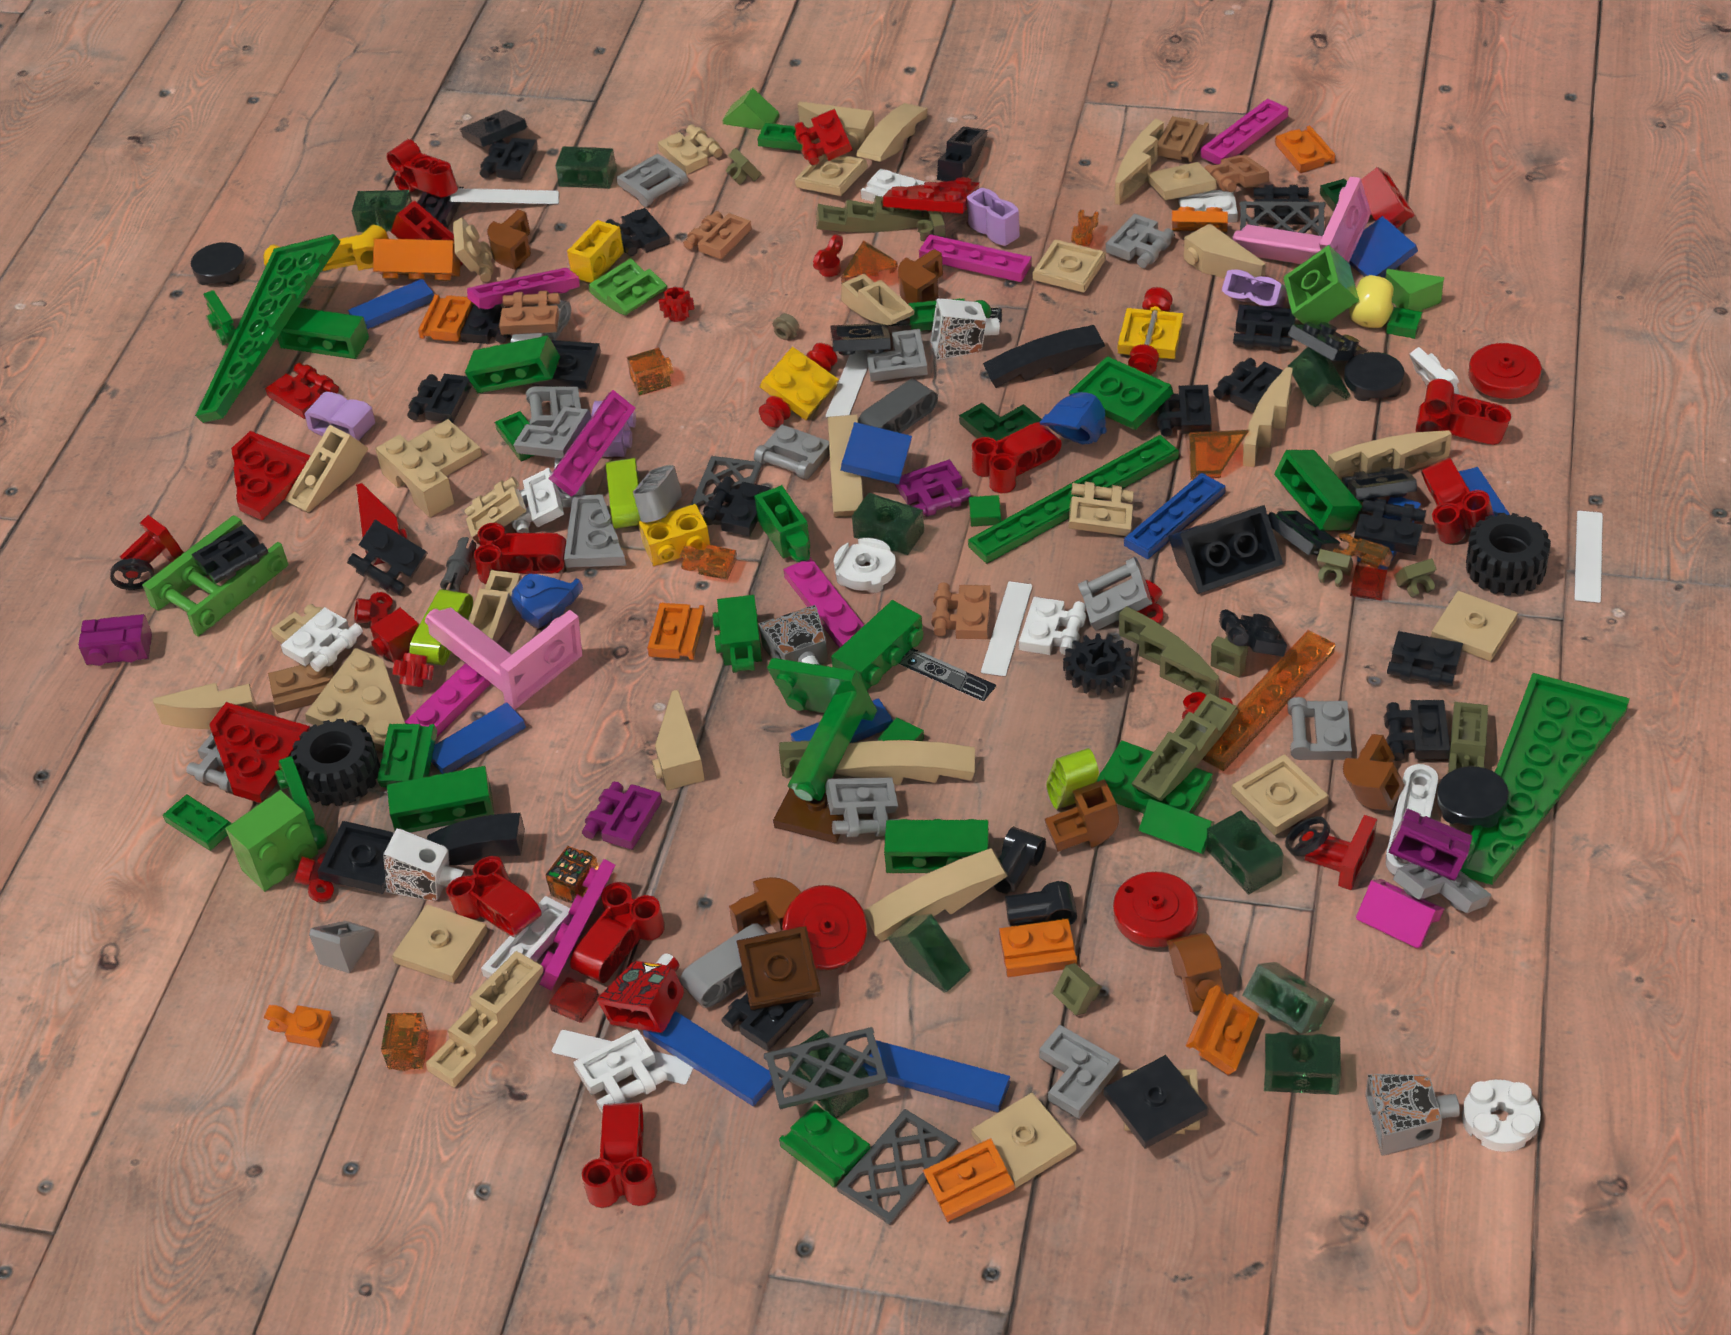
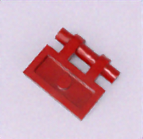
(831, 136)
(294, 391)

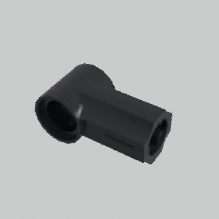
(1018, 853)
(1050, 904)

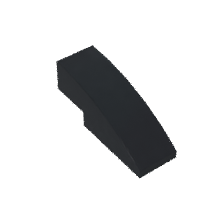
(961, 153)
(481, 837)

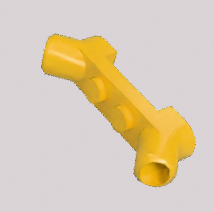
(351, 250)

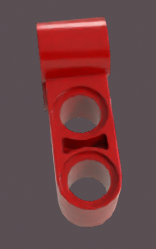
(421, 171)
(1461, 414)
(1013, 455)
(1456, 505)
(518, 552)
(493, 897)
(617, 931)
(620, 1159)

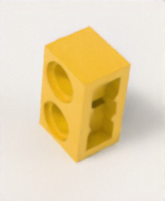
(595, 251)
(668, 536)

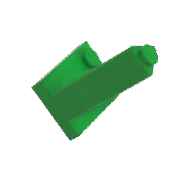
(843, 701)

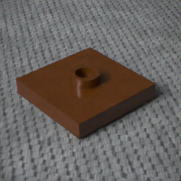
(807, 817)
(778, 968)

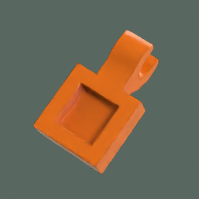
(304, 1027)

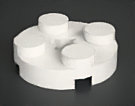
(865, 578)
(1507, 1096)

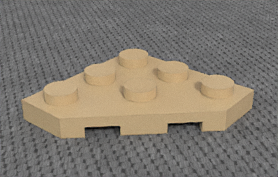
(360, 694)

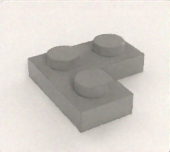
(905, 361)
(553, 440)
(1422, 883)
(1084, 1067)

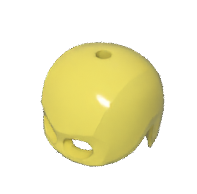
(1374, 302)

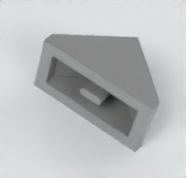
(340, 944)

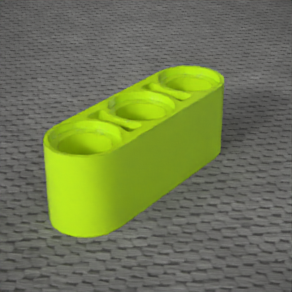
(622, 481)
(423, 642)
(1069, 774)

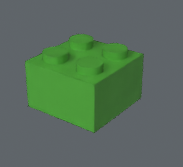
(1321, 287)
(272, 840)

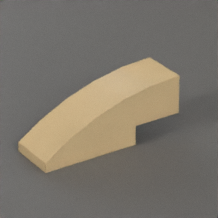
(874, 300)
(494, 605)
(199, 705)

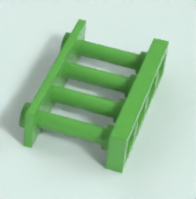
(184, 572)

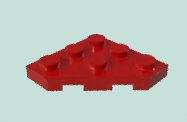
(932, 196)
(264, 473)
(251, 748)

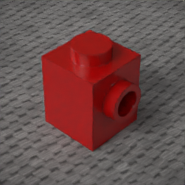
(394, 634)

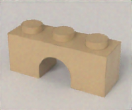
(406, 465)

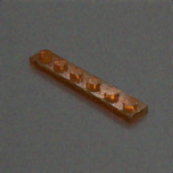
(1270, 697)

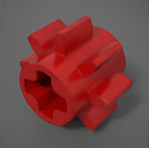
(676, 304)
(413, 670)

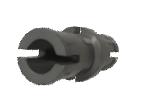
(458, 564)

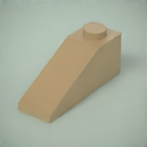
(856, 122)
(1217, 253)
(327, 468)
(676, 748)

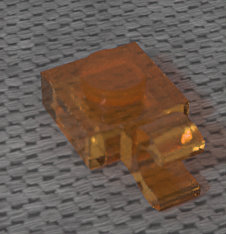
(1083, 233)
(1369, 552)
(711, 562)

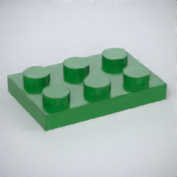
(1125, 392)
(1128, 762)

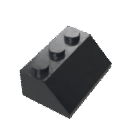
(1226, 549)

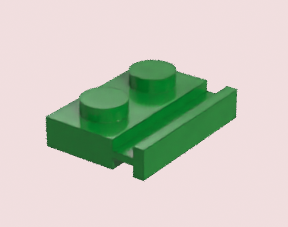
(219, 318)
(407, 753)
(824, 1145)

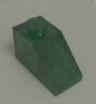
(929, 951)

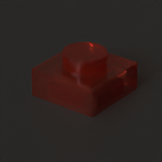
(1368, 582)
(574, 999)

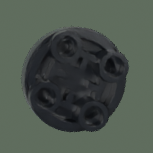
(218, 263)
(1374, 375)
(1472, 796)

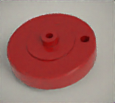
(1504, 370)
(1155, 908)
(833, 924)

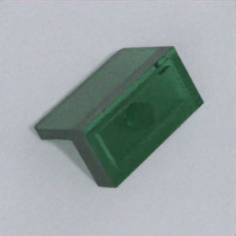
(1317, 377)

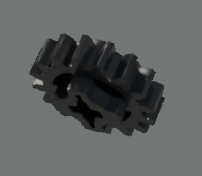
(1098, 664)

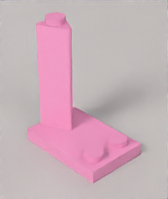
(1295, 247)
(516, 674)

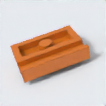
(1304, 149)
(1190, 220)
(445, 318)
(676, 631)
(1037, 947)
(1222, 1030)
(969, 1180)

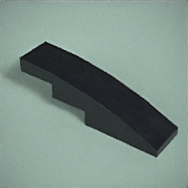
(1036, 356)

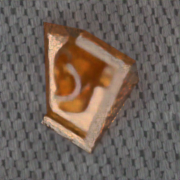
(868, 261)
(1212, 451)

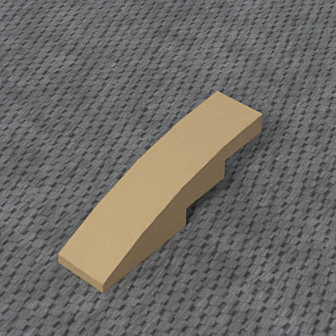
(891, 131)
(1138, 161)
(1269, 414)
(1400, 451)
(846, 487)
(907, 759)
(941, 889)
(490, 1013)

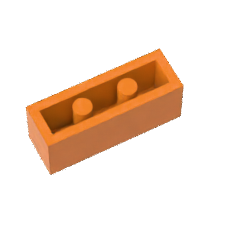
(415, 259)

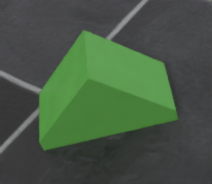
(751, 112)
(1415, 290)

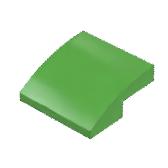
(627, 287)

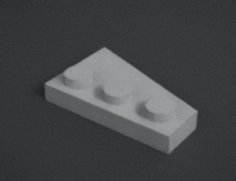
(591, 535)

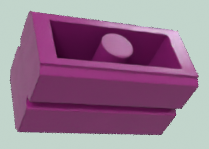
(115, 639)
(1430, 844)

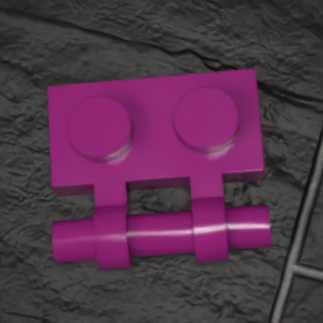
(931, 481)
(628, 820)

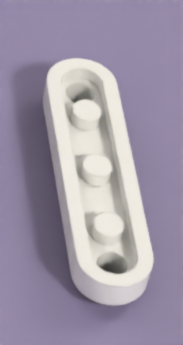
(1416, 795)

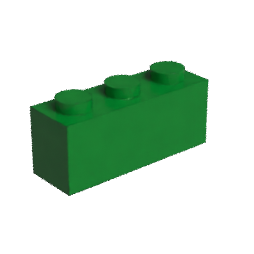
(324, 333)
(512, 364)
(1317, 490)
(880, 643)
(440, 799)
(932, 844)

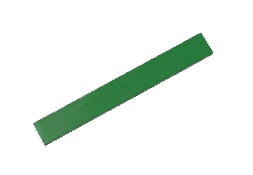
(1056, 506)

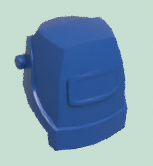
(1077, 418)
(543, 598)

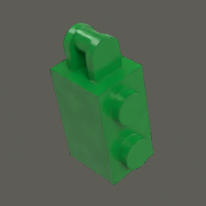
(783, 523)
(738, 632)

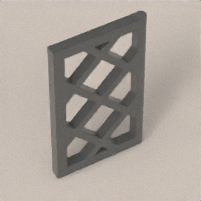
(1296, 208)
(734, 467)
(812, 1090)
(887, 1140)

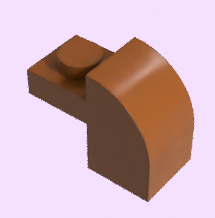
(510, 240)
(920, 278)
(1374, 775)
(1091, 820)
(765, 905)
(1198, 964)

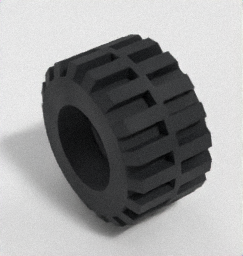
(1507, 554)
(336, 762)

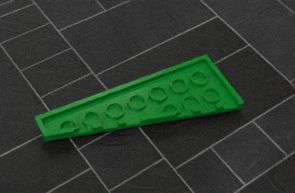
(273, 302)
(1545, 751)

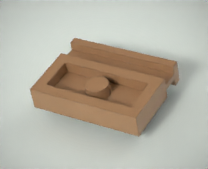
(1182, 138)
(298, 686)

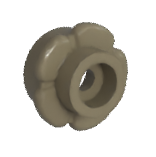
(786, 326)

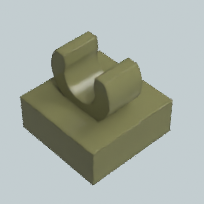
(741, 167)
(934, 226)
(1334, 563)
(1416, 574)
(1228, 656)
(790, 756)
(1076, 989)

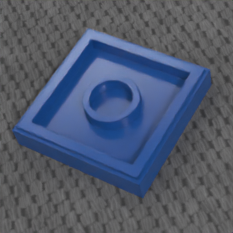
(1381, 249)
(876, 453)

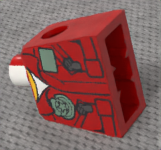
(644, 995)

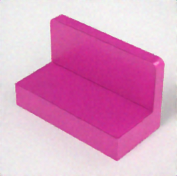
(1398, 913)

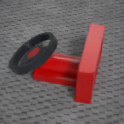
(143, 551)
(1334, 852)

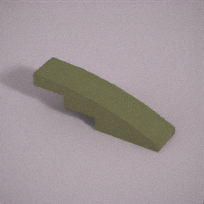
(867, 217)
(1176, 659)
(1468, 735)
(1185, 747)

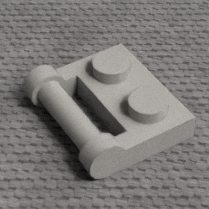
(649, 173)
(558, 398)
(793, 451)
(1106, 606)
(1331, 729)

